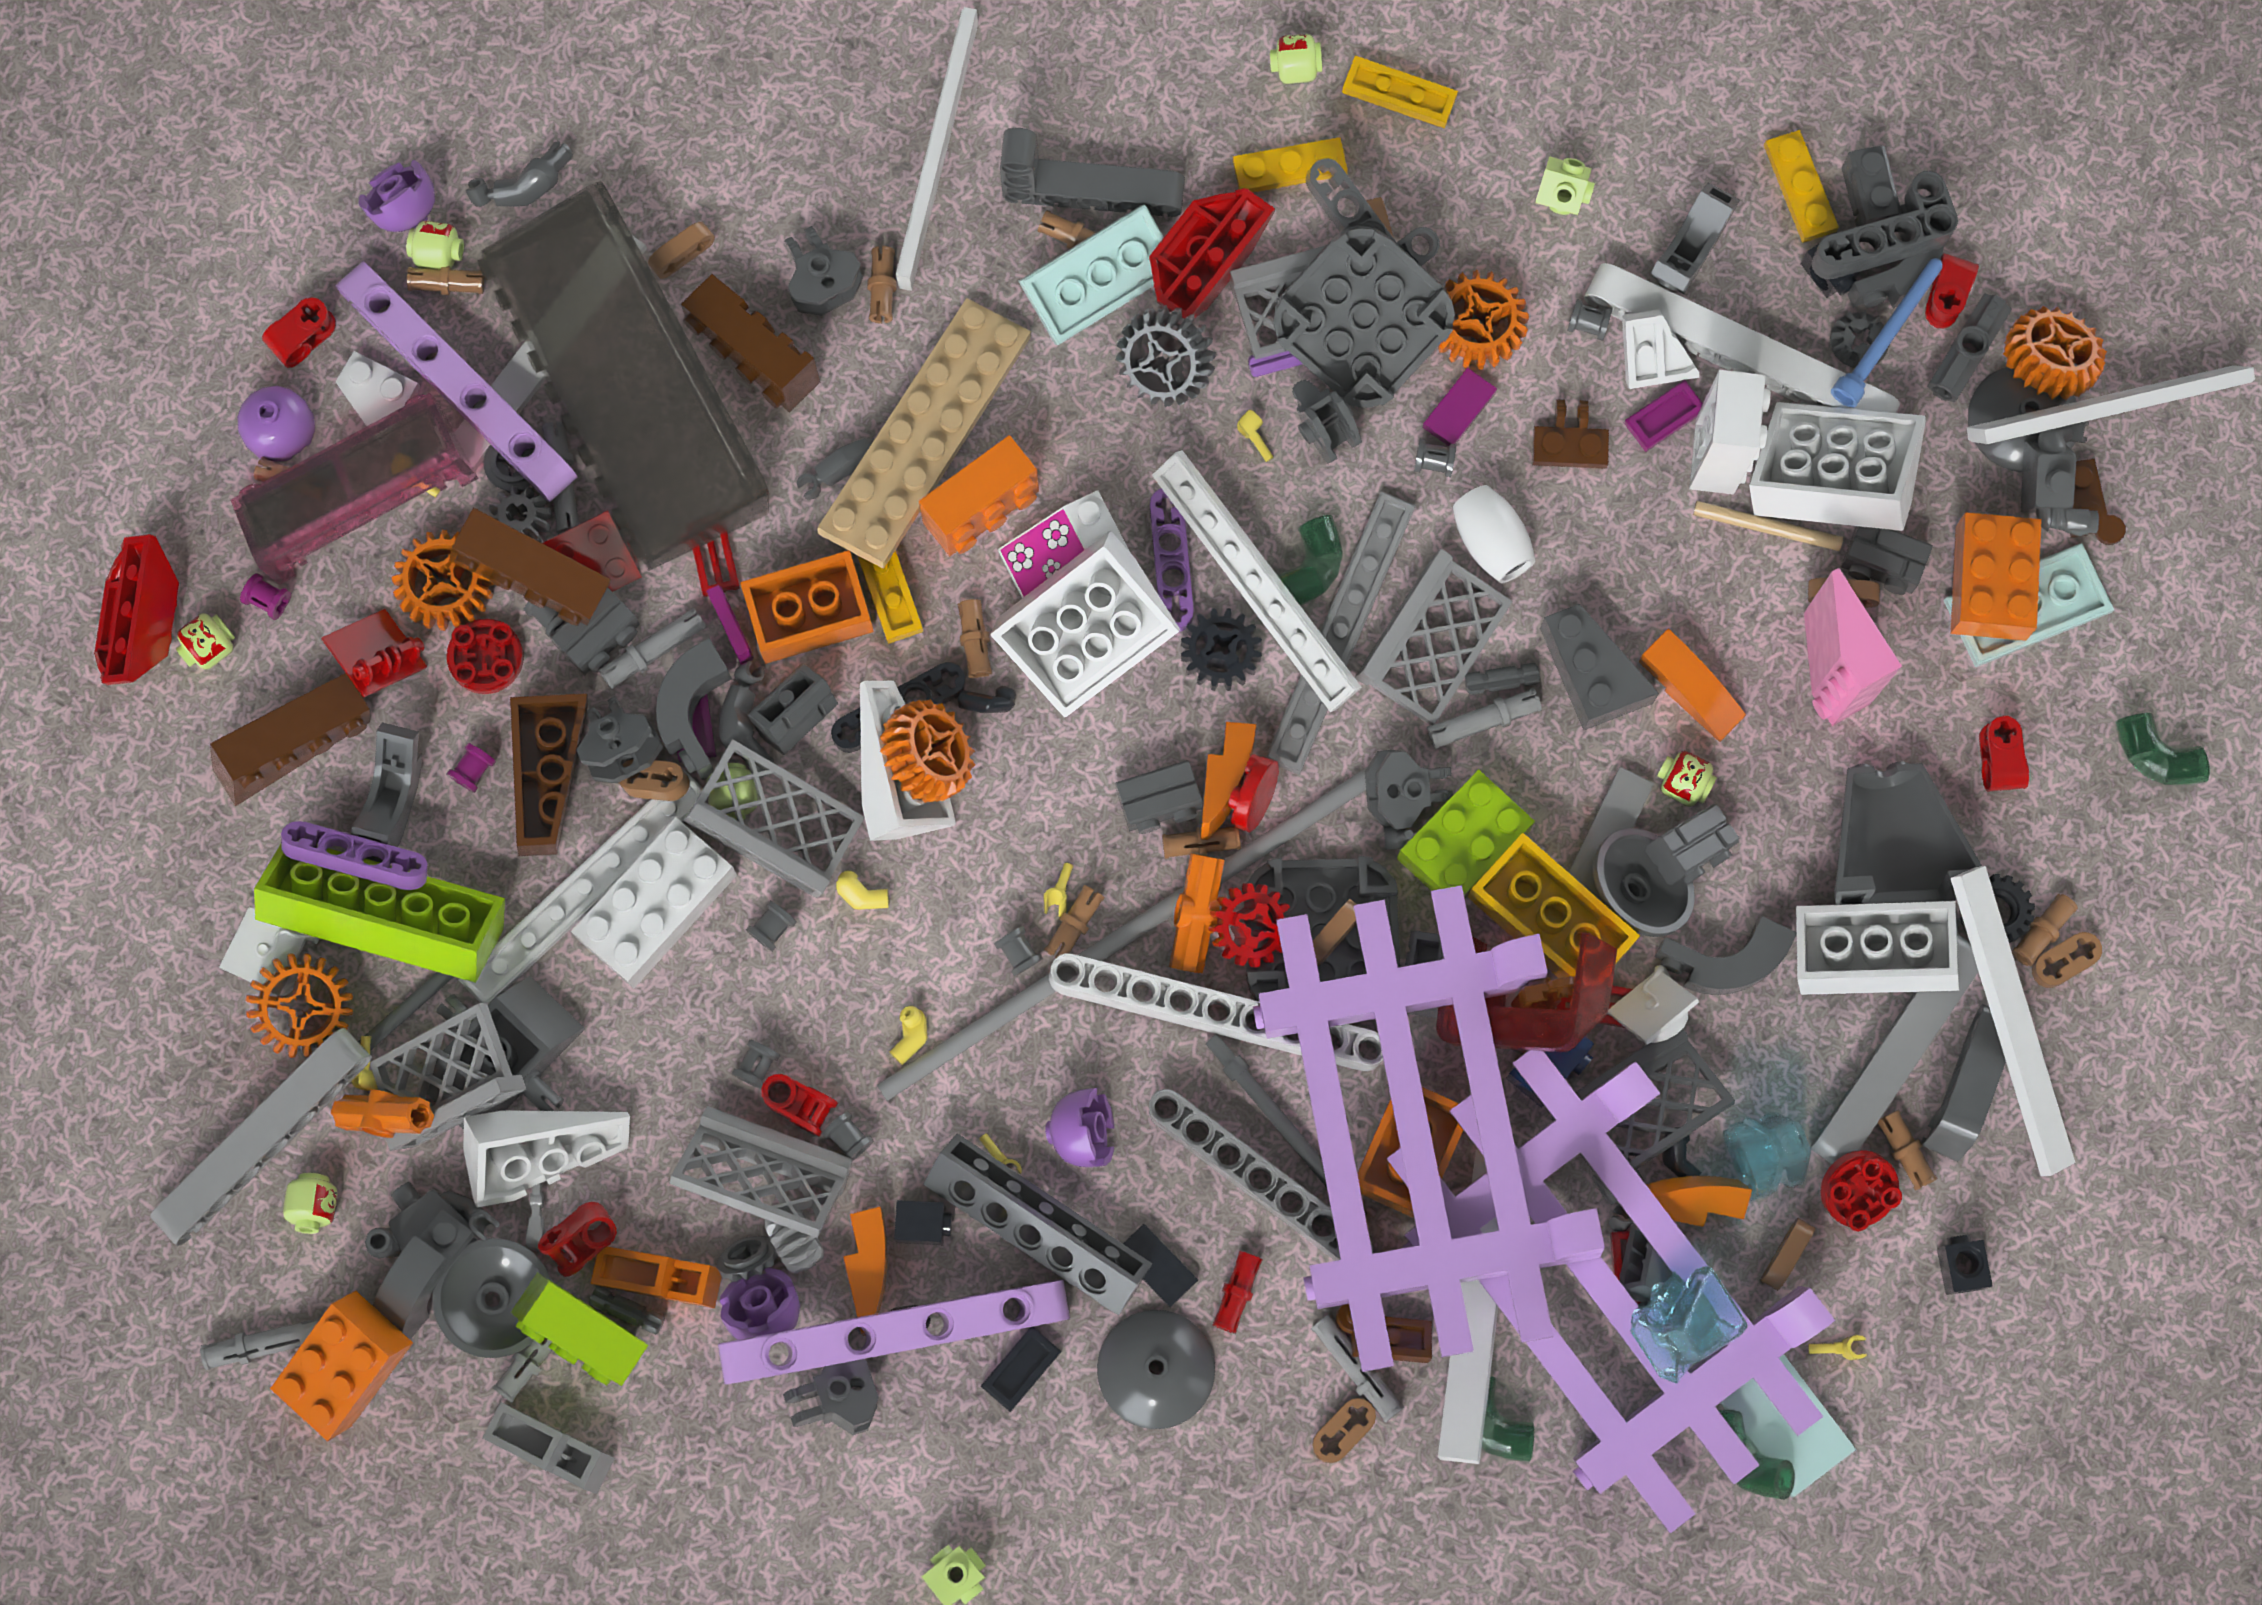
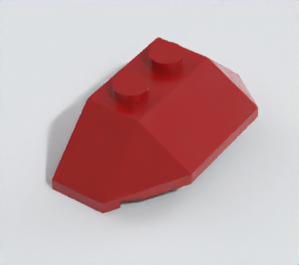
(1203, 248)
(136, 611)

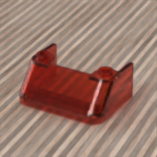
(1547, 1028)

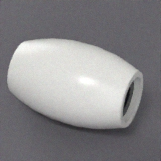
(1493, 534)

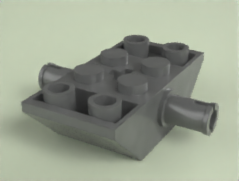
(532, 1032)

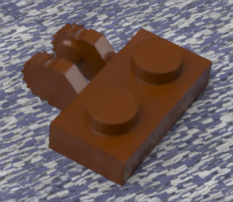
(1570, 446)

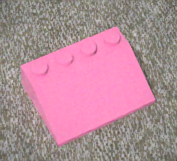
(1845, 652)

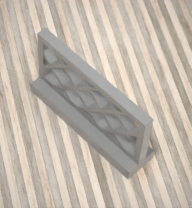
(1260, 280)
(1406, 620)
(759, 848)
(476, 1095)
(770, 1153)

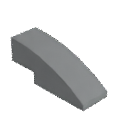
(548, 1448)

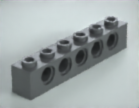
(1037, 1224)

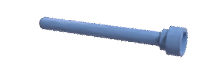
(1850, 389)

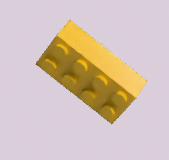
(1536, 895)

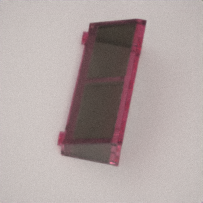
(350, 485)

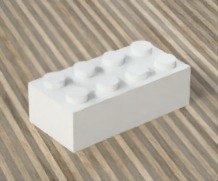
(1729, 432)
(654, 902)
(1877, 948)

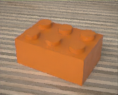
(980, 497)
(1996, 576)
(807, 607)
(1377, 1176)
(341, 1365)

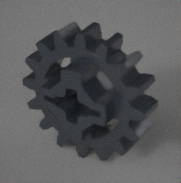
(1230, 662)

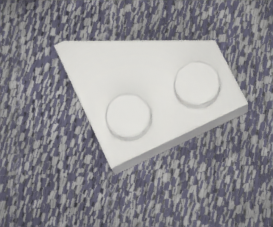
(1653, 351)
(374, 388)

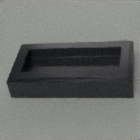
(1167, 1275)
(1021, 1369)

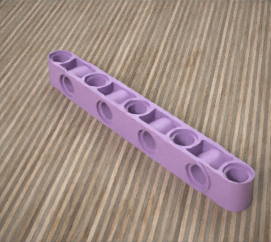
(456, 381)
(893, 1331)

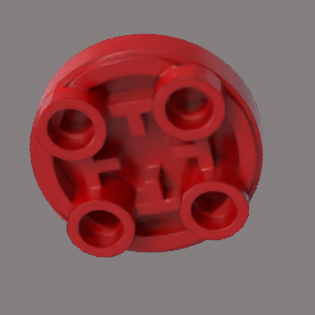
(484, 656)
(1256, 793)
(1860, 1189)

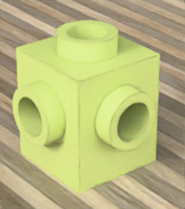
(1565, 186)
(939, 1577)

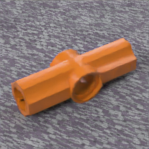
(1193, 913)
(382, 1114)

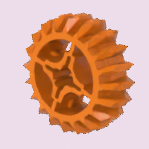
(1504, 306)
(2051, 359)
(434, 591)
(927, 751)
(301, 986)

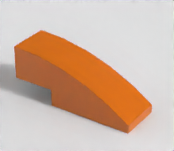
(1692, 685)
(1225, 773)
(1692, 1197)
(869, 1266)
(657, 1276)

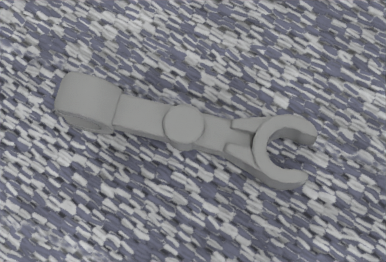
(536, 1223)

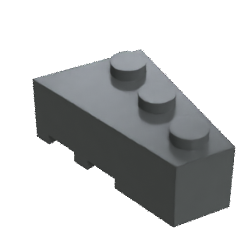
(1594, 669)

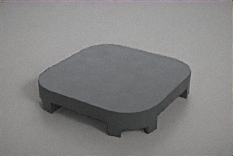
(1363, 316)
(1320, 892)

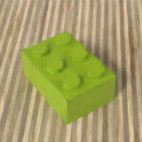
(1465, 836)
(577, 1331)

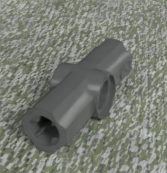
(1980, 332)

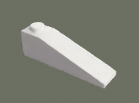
(887, 809)
(524, 1148)

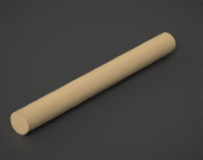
(1768, 526)

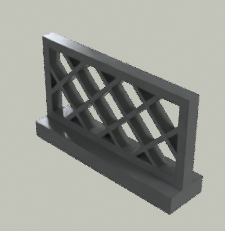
(1652, 1060)

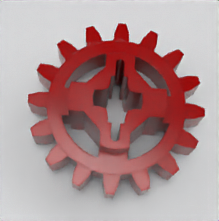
(1246, 939)

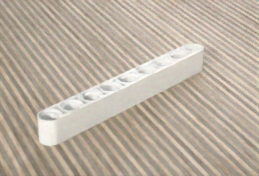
(1728, 342)
(1197, 1015)

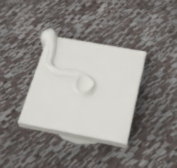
(258, 945)
(1655, 1007)

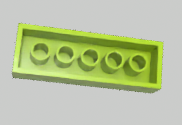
(428, 927)

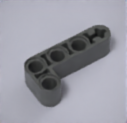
(1364, 213)
(1882, 233)
(1969, 1091)

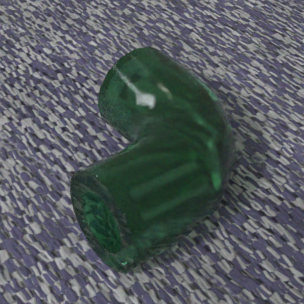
(1320, 562)
(2155, 758)
(1503, 1436)
(1773, 1476)

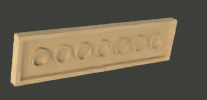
(924, 433)

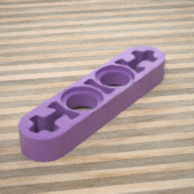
(1168, 560)
(352, 859)

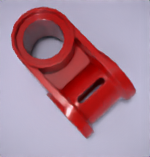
(1951, 288)
(296, 334)
(2003, 762)
(800, 1103)
(576, 1239)

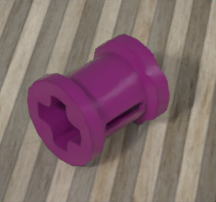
(265, 596)
(471, 767)

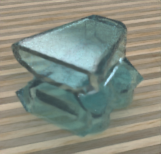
(1768, 1153)
(1686, 1322)

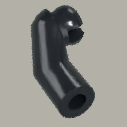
(983, 703)
(1675, 1159)

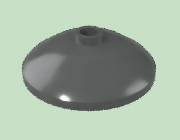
(2004, 397)
(1636, 889)
(461, 1292)
(1148, 1398)

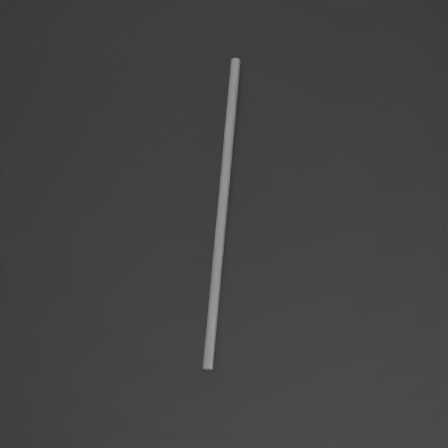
(1117, 939)

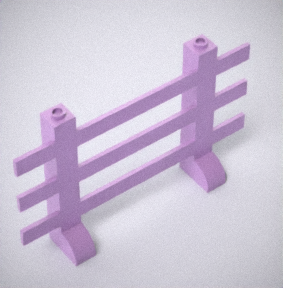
(1438, 1261)
(1628, 1443)

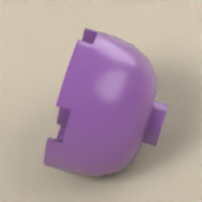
(399, 197)
(275, 423)
(1080, 1127)
(760, 1305)

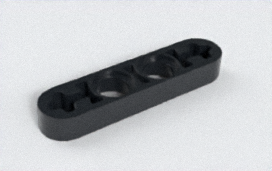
(935, 675)

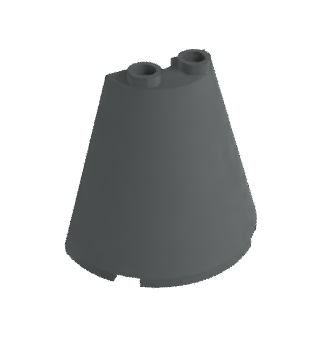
(1898, 839)

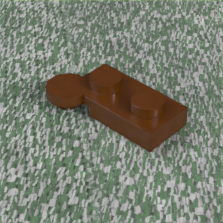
(2089, 496)
(1544, 993)
(1408, 1338)

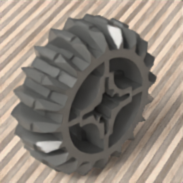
(1171, 384)

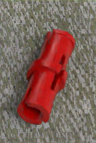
(1237, 1292)

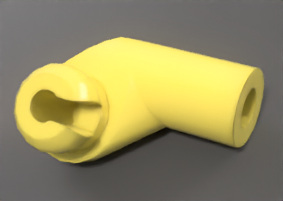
(857, 895)
(914, 1034)

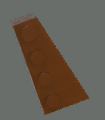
(750, 343)
(528, 568)
(288, 737)
(544, 766)

